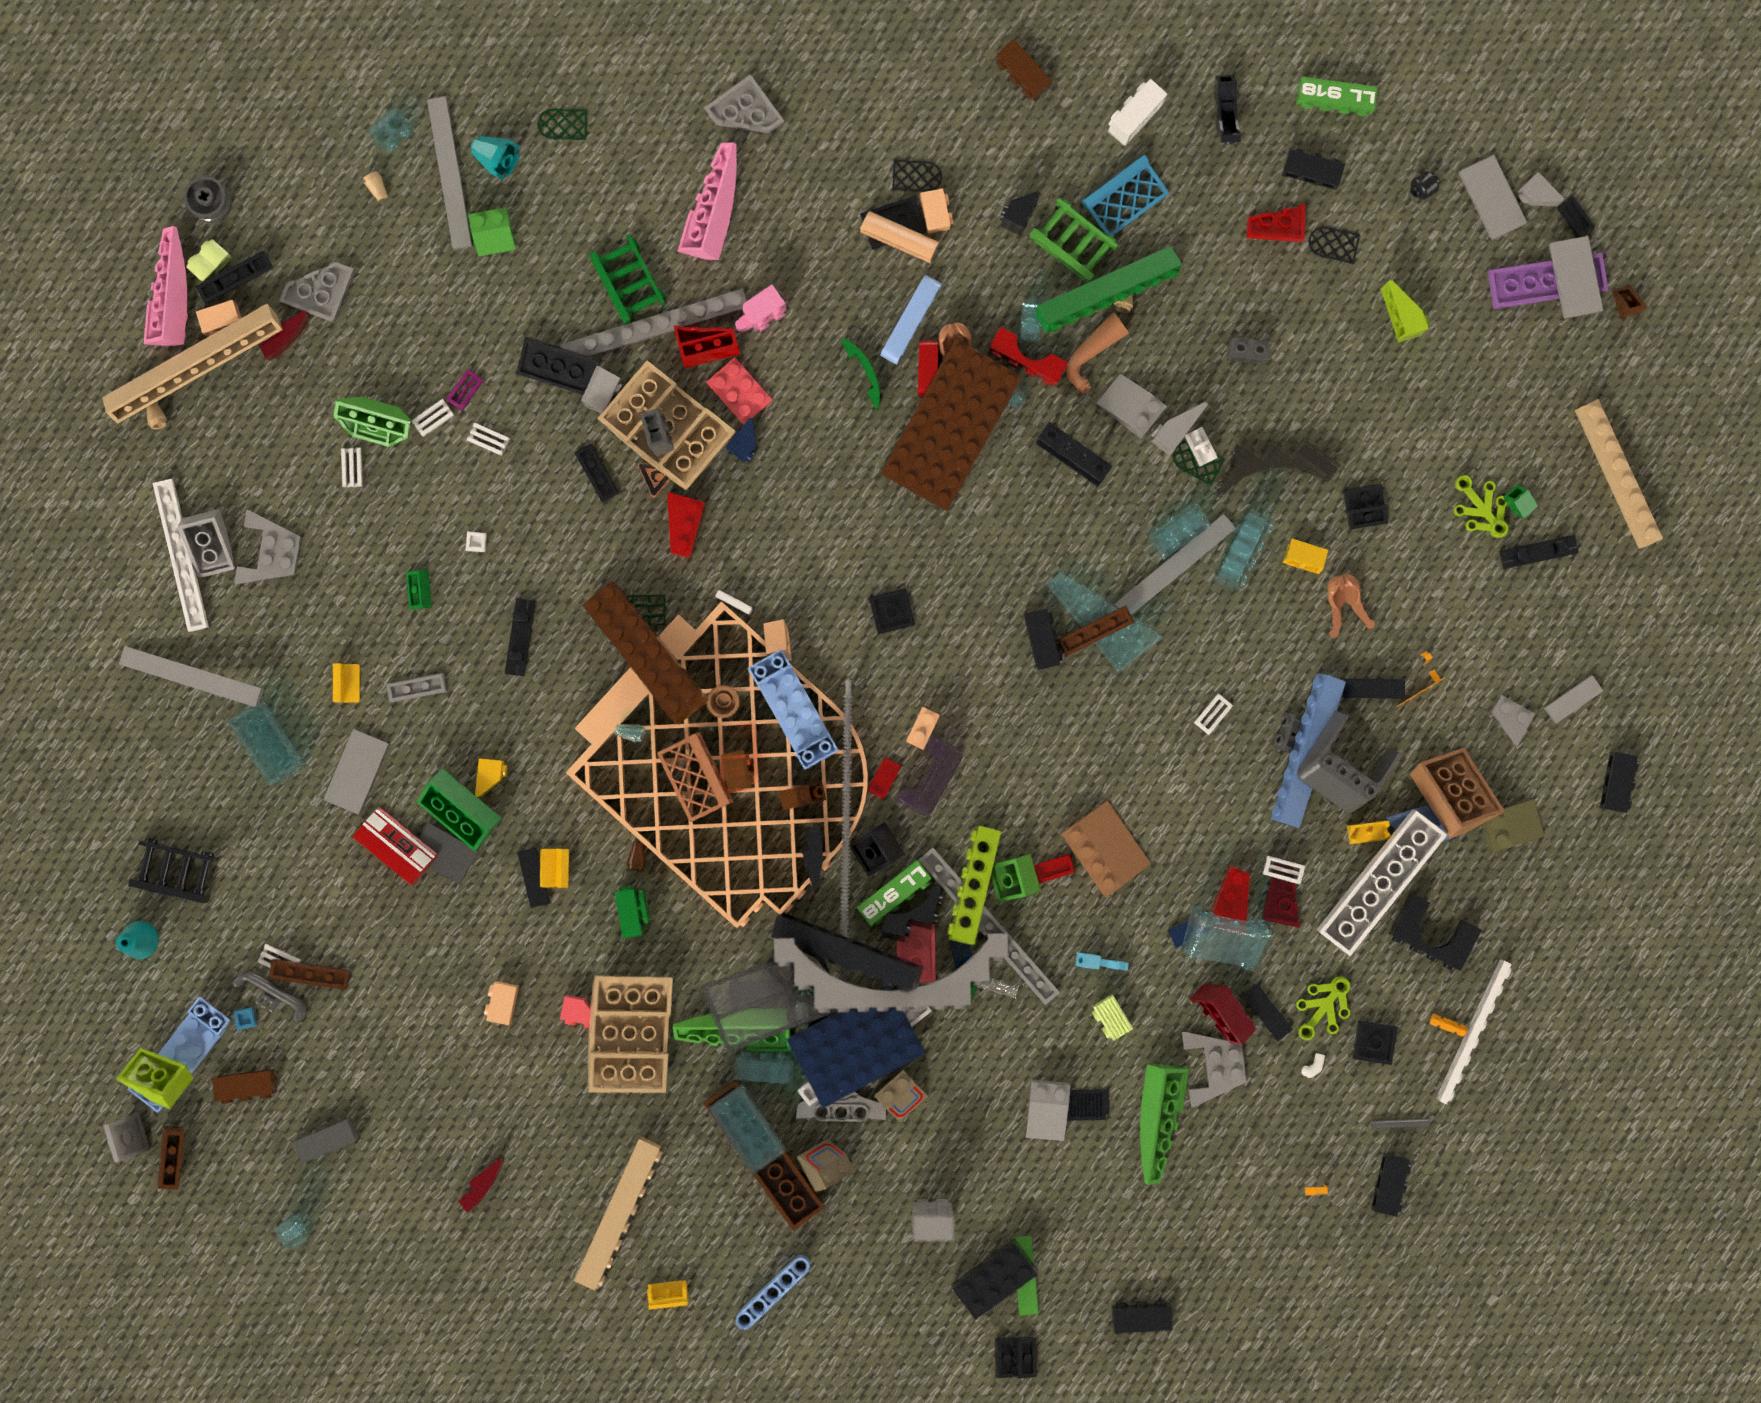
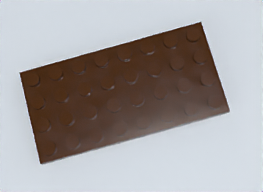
(951, 425)

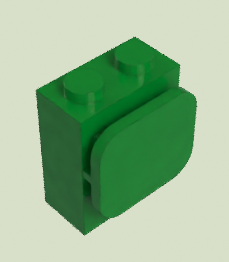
(632, 910)

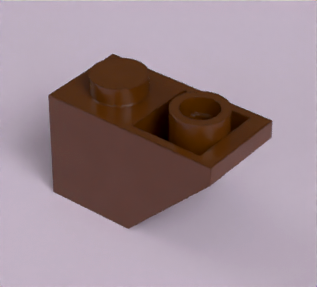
(802, 795)

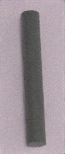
(1400, 1123)

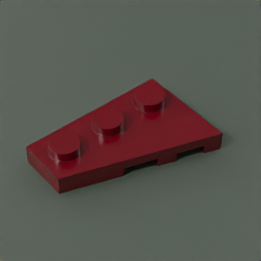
(1281, 900)

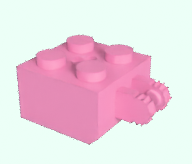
(761, 310)

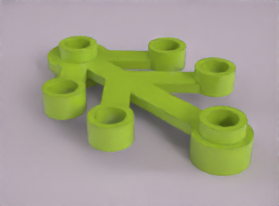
(1482, 509)
(1325, 1006)

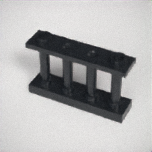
(1073, 454)
(179, 889)

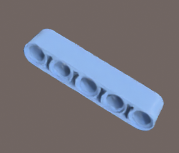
(910, 319)
(769, 1300)

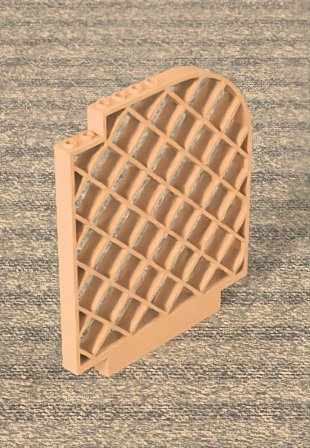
(625, 699)

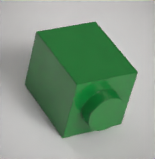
(1520, 501)

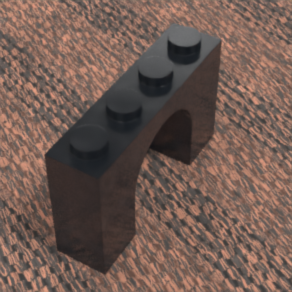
(1407, 930)

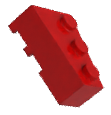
(705, 345)
(684, 523)
(1232, 895)

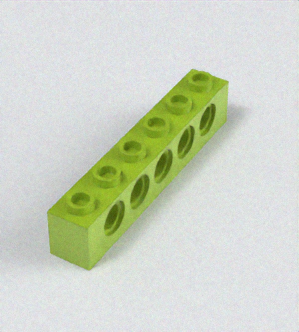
(991, 839)

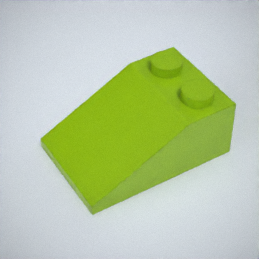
(1404, 313)
(156, 1077)

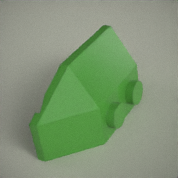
(372, 420)

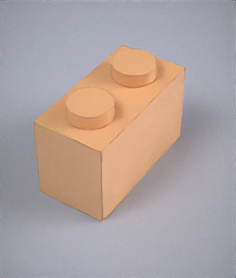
(935, 211)
(218, 317)
(922, 728)
(501, 1003)

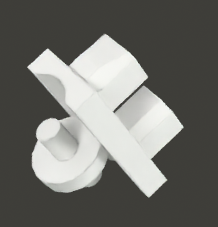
(1201, 446)

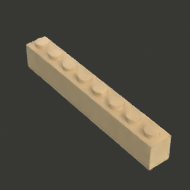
(1618, 474)
(617, 1214)

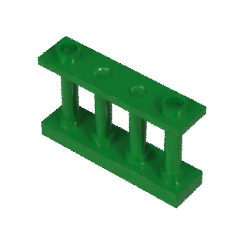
(609, 278)

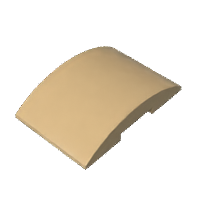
(693, 429)
(629, 1034)

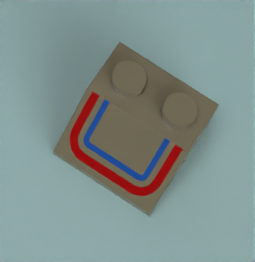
(900, 1095)
(825, 1165)

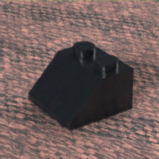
(1019, 212)
(876, 849)

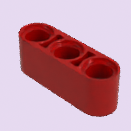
(927, 364)

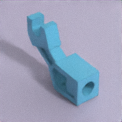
(1094, 962)

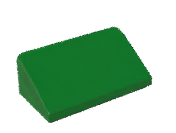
(418, 589)

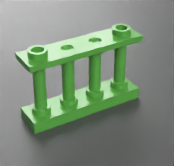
(1055, 248)

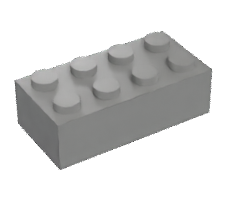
(932, 1220)

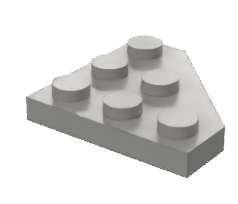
(745, 108)
(319, 291)

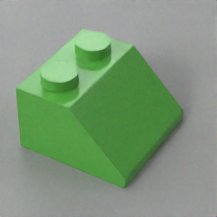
(492, 231)
(1014, 878)

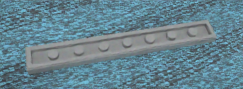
(449, 172)
(1176, 564)
(191, 676)

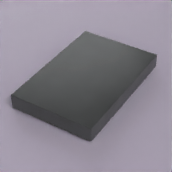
(453, 854)

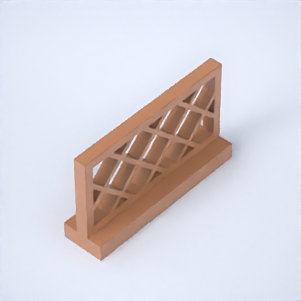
(707, 766)

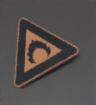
(653, 478)

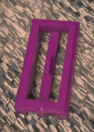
(471, 393)

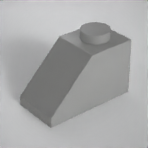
(1539, 192)

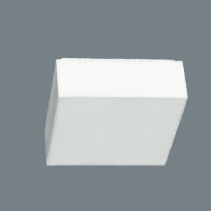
(476, 541)

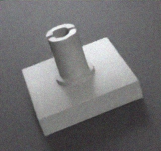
(126, 1137)

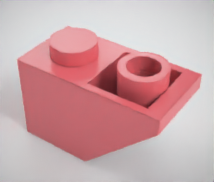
(576, 1011)

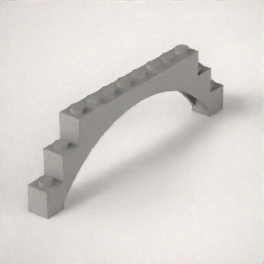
(949, 990)

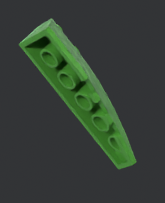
(705, 1029)
(1161, 1101)

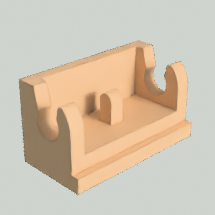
(777, 638)

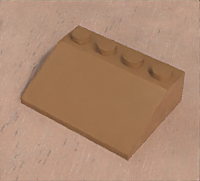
(1456, 792)
(1105, 849)

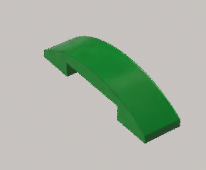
(852, 352)

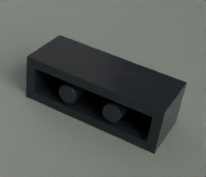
(1313, 168)
(1043, 639)
(1619, 782)
(1391, 1184)
(1142, 1317)

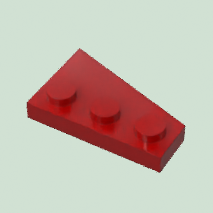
(1280, 225)

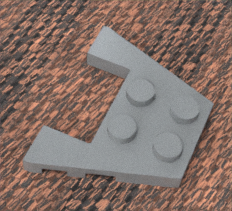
(277, 552)
(1223, 1066)

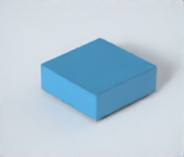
(245, 1018)

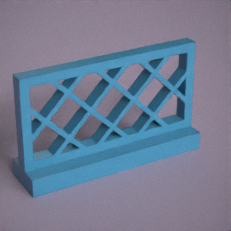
(1115, 183)

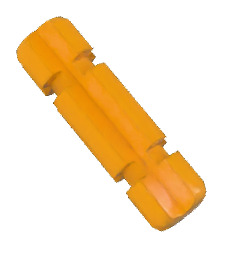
(1448, 1025)

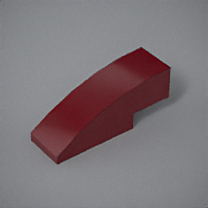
(285, 338)
(481, 1185)

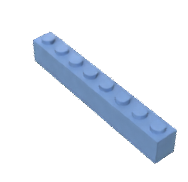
(1320, 707)

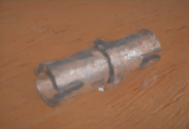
(1000, 987)

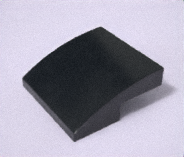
(1367, 515)
(1024, 1357)

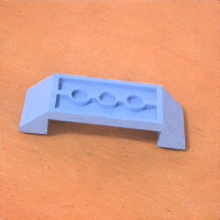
(793, 709)
(192, 1039)

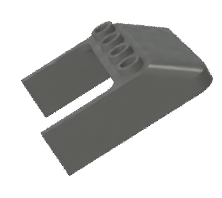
(1338, 779)

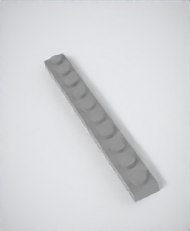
(658, 324)
(989, 925)

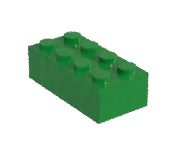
(458, 810)

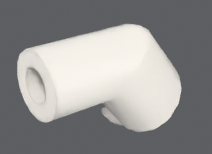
(1315, 1068)

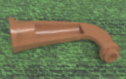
(1104, 336)

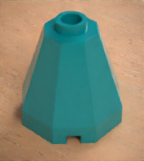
(496, 155)

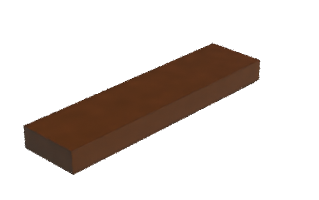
(1096, 630)
(309, 974)

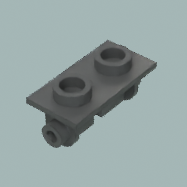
(1289, 724)

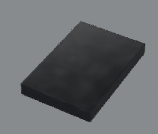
(901, 212)

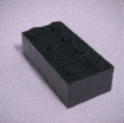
(995, 1279)

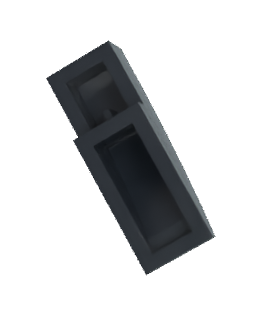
(1374, 688)
(814, 855)

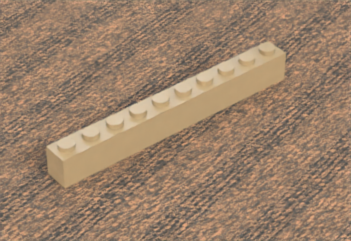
(192, 363)

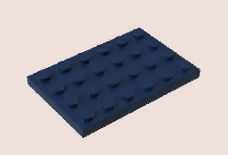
(853, 1050)

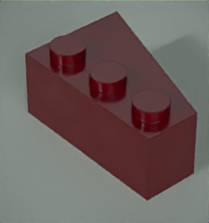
(1225, 1011)

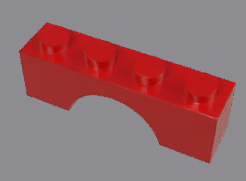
(1006, 346)

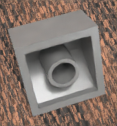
(601, 390)

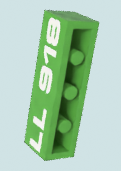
(1336, 95)
(894, 892)

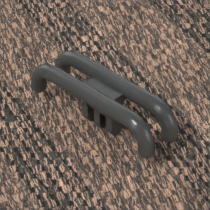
(272, 994)

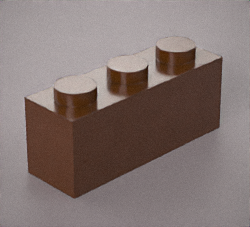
(1023, 70)
(244, 1086)
(170, 1157)

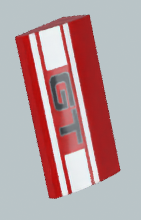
(395, 846)

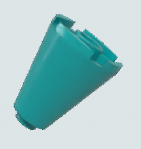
(138, 940)

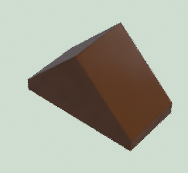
(1628, 302)

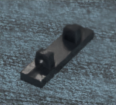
(234, 277)
(1538, 552)
(520, 637)

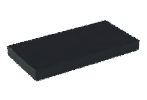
(556, 365)

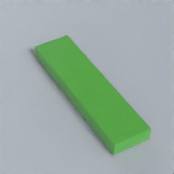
(1027, 1293)

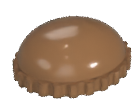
(723, 701)

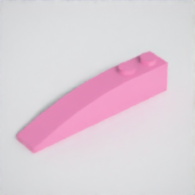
(709, 222)
(168, 311)

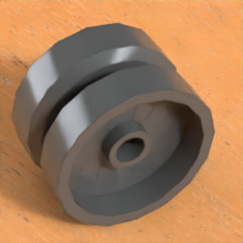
(207, 199)

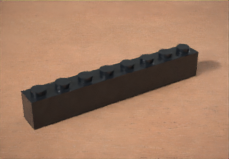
(848, 952)

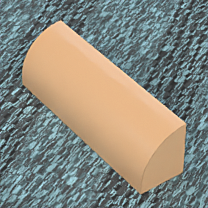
(899, 237)

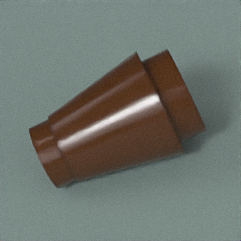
(636, 858)

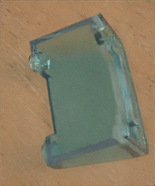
(1226, 939)

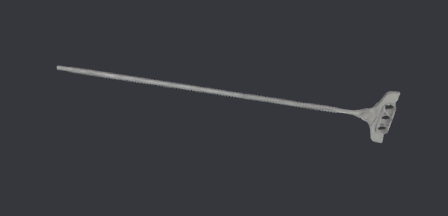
(851, 1102)

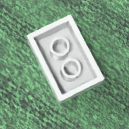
(1136, 111)

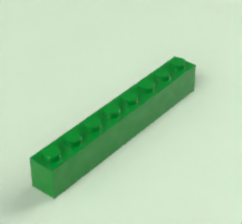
(1108, 289)

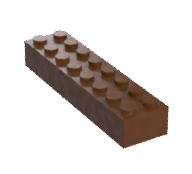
(645, 652)
(782, 1180)

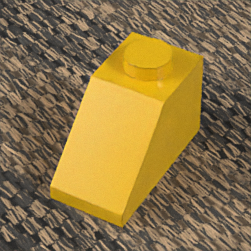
(489, 775)

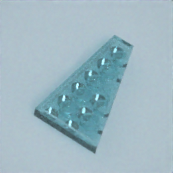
(1087, 606)

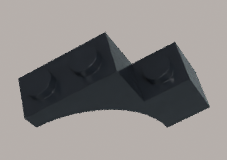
(1226, 116)
(897, 925)

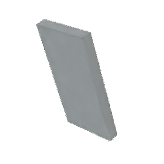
(1492, 197)
(1575, 277)
(356, 771)

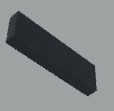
(596, 473)
(530, 869)
(1267, 1012)

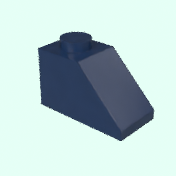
(744, 443)

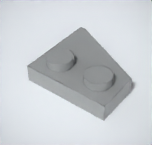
(1512, 717)

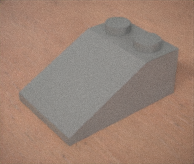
(1131, 405)
(1173, 431)
(207, 543)
(1047, 1110)

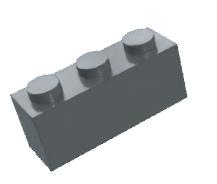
(325, 1139)

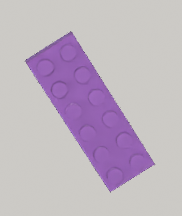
(1533, 283)

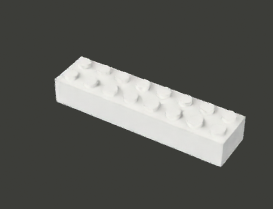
(1381, 882)

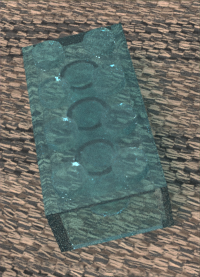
(1243, 549)
(267, 743)
(747, 1128)

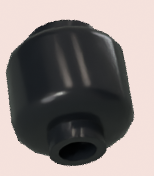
(1424, 185)

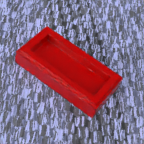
(884, 778)
(1054, 868)

